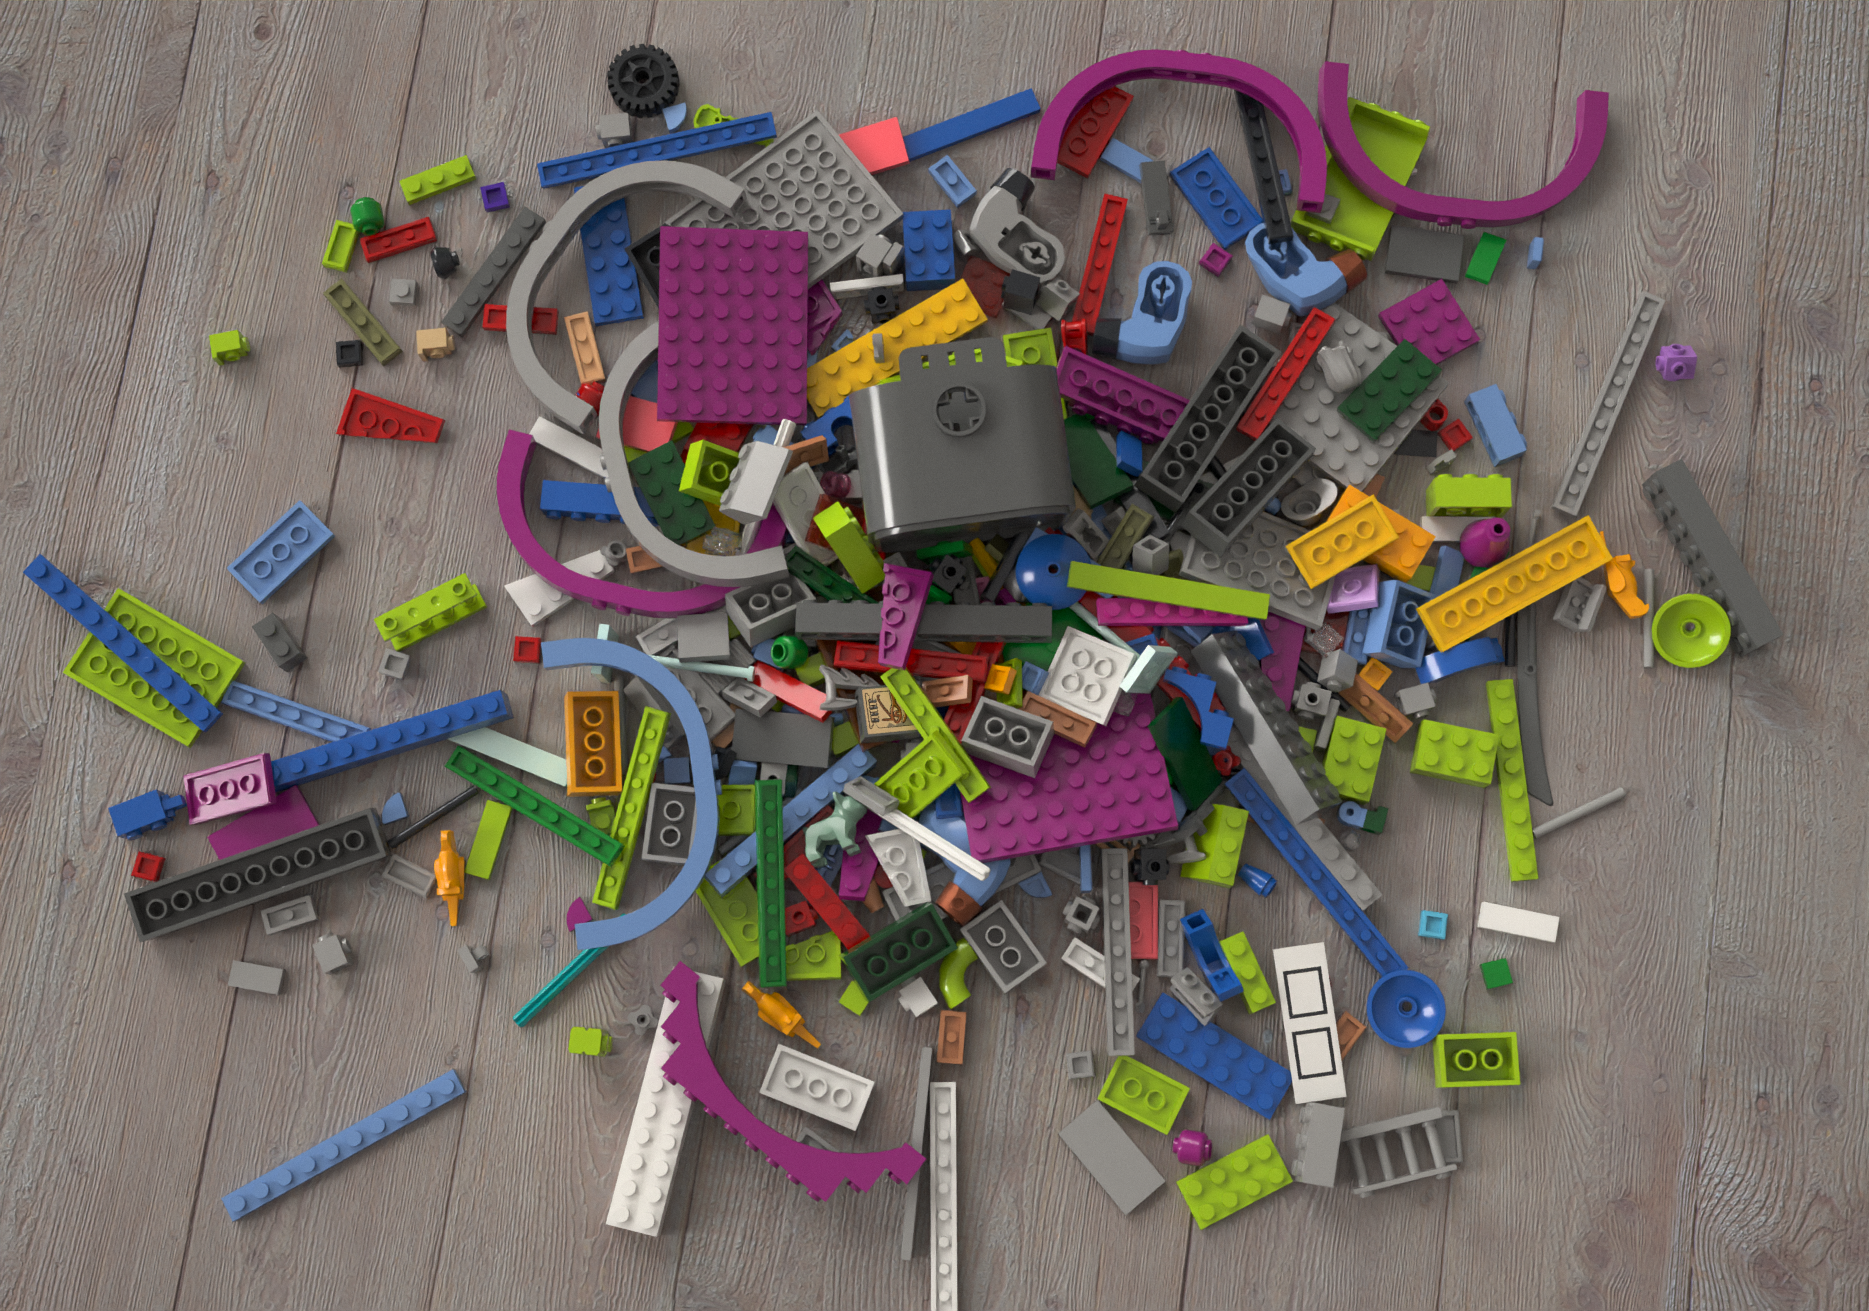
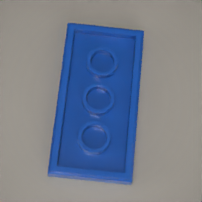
(1216, 198)

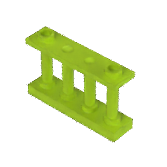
(430, 612)

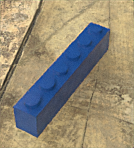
(586, 501)

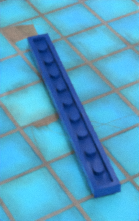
(660, 148)
(123, 643)
(1314, 874)

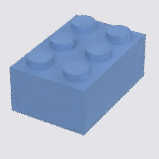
(1395, 627)

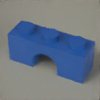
(828, 424)

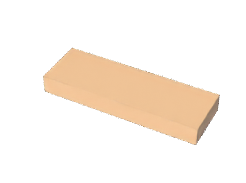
(584, 348)

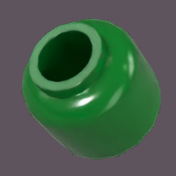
(367, 216)
(789, 652)

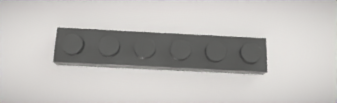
(493, 271)

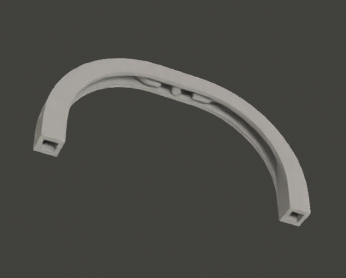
(559, 233)
(702, 568)

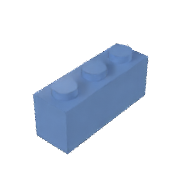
(1496, 425)

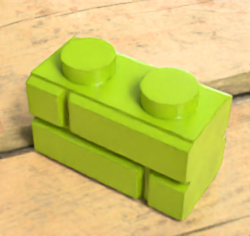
(590, 1041)

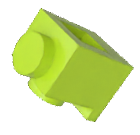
(228, 346)

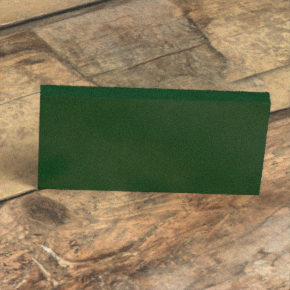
(1093, 464)
(1183, 754)

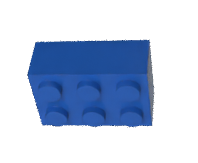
(928, 250)

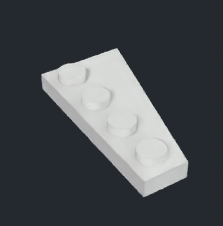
(540, 600)

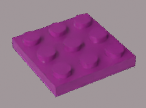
(1430, 323)

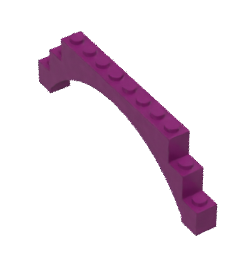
(813, 1167)

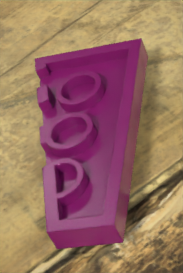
(903, 604)
(1282, 665)
(860, 869)

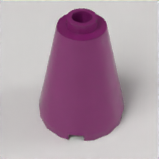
(1485, 542)

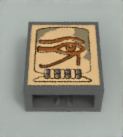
(881, 716)

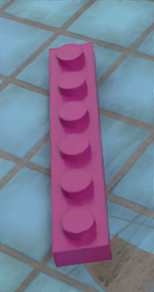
(1148, 613)

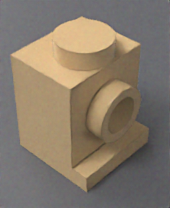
(434, 343)

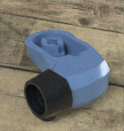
(1155, 319)

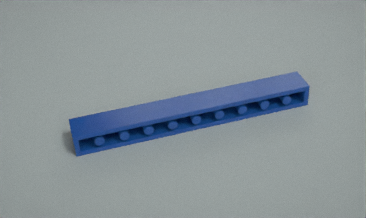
(391, 740)

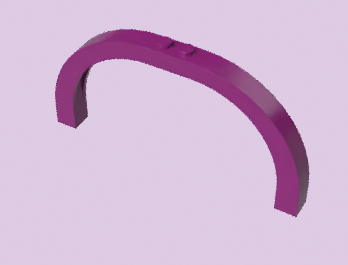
(1193, 68)
(1445, 211)
(601, 594)

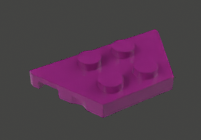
(821, 315)

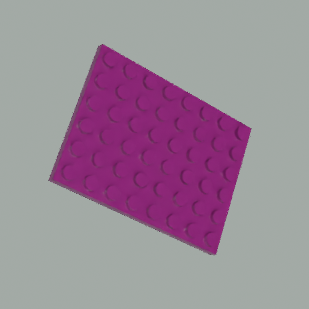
(732, 326)
(1079, 793)

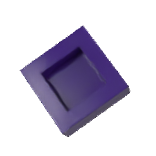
(495, 197)

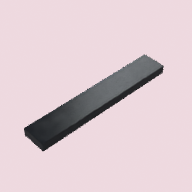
(1135, 496)

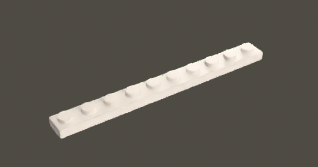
(943, 1196)

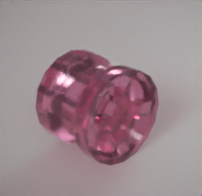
(835, 484)

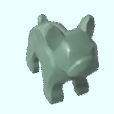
(834, 830)

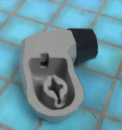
(1011, 238)

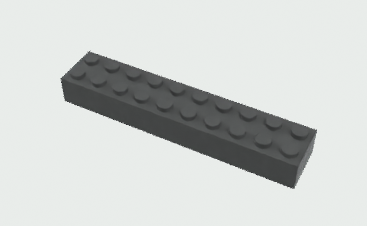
(257, 874)

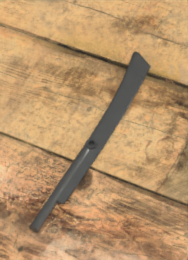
(1529, 720)

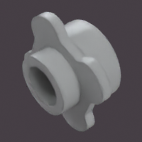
(617, 548)
(650, 1020)

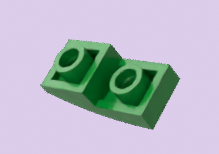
(1485, 258)

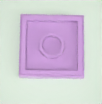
(1355, 589)

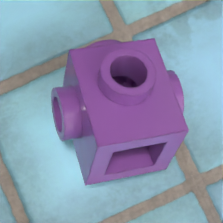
(1676, 362)

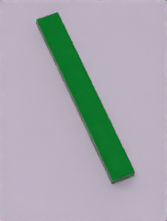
(535, 806)
(770, 883)

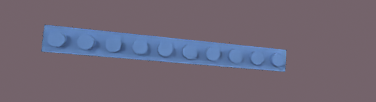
(343, 1145)

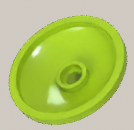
(1694, 646)

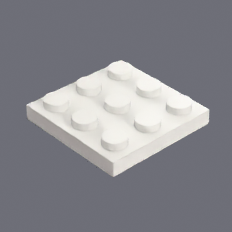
(1087, 675)

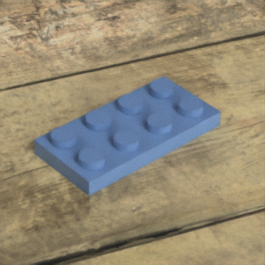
(280, 552)

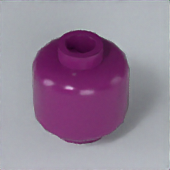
(1192, 1147)

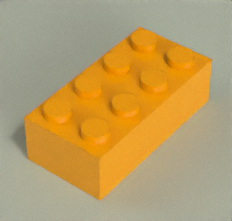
(1401, 556)
(593, 743)

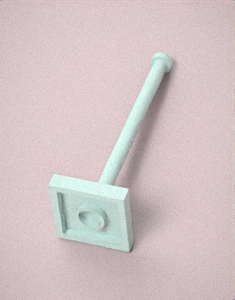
(1147, 667)
(604, 673)

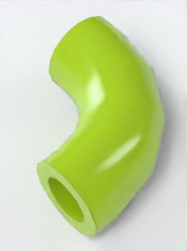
(952, 973)

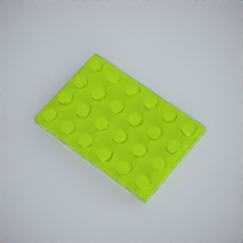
(188, 654)

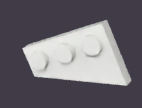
(903, 864)

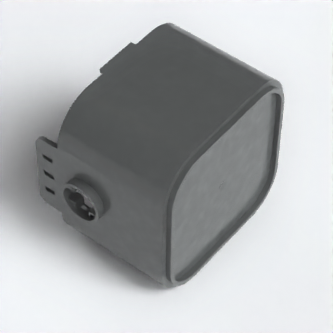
(942, 484)

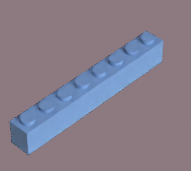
(796, 815)

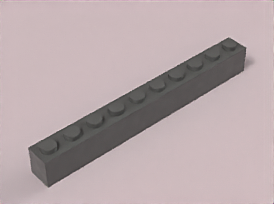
(938, 622)

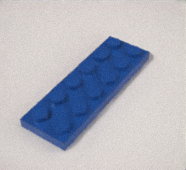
(608, 267)
(1215, 1056)

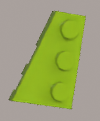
(814, 959)

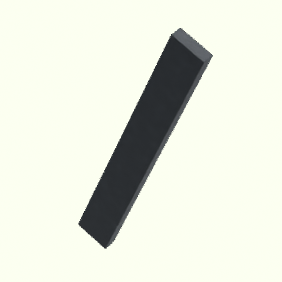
(1264, 169)

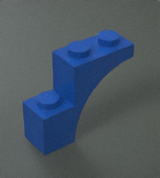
(1200, 690)

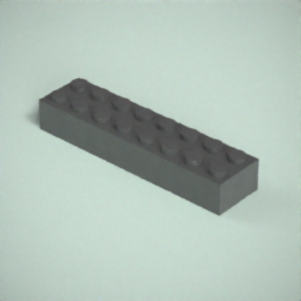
(1207, 419)
(1710, 556)
(1267, 726)

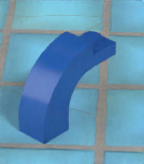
(1460, 659)
(1209, 955)

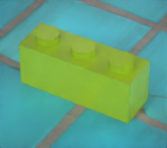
(1245, 966)

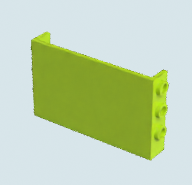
(1394, 147)

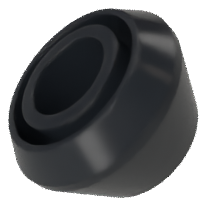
(444, 261)

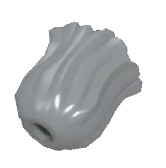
(1339, 367)

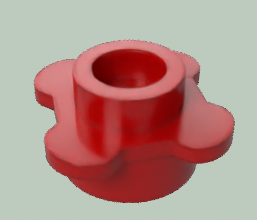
(1221, 765)

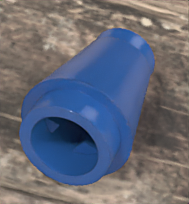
(1258, 880)

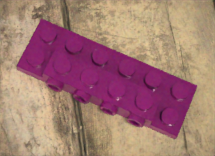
(1117, 397)

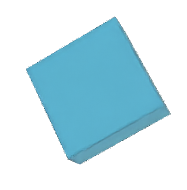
(1433, 925)

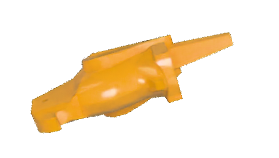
(1623, 585)
(450, 874)
(779, 1013)

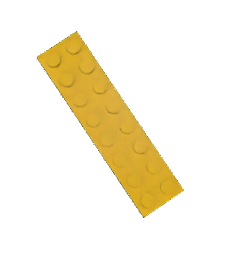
(853, 367)
(1514, 584)

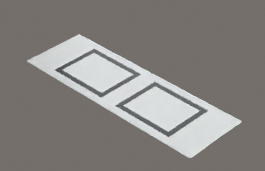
(1309, 1023)

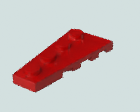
(383, 419)

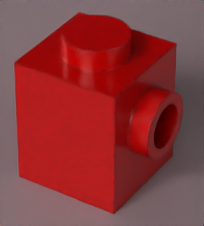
(799, 918)

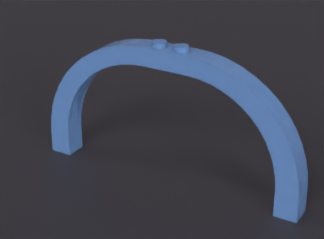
(600, 652)

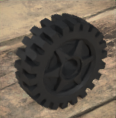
(637, 65)

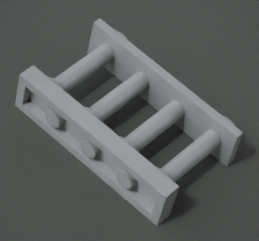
(1403, 1126)

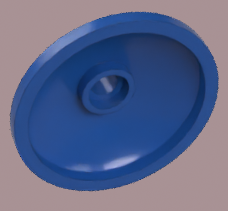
(1037, 582)
(1395, 1023)

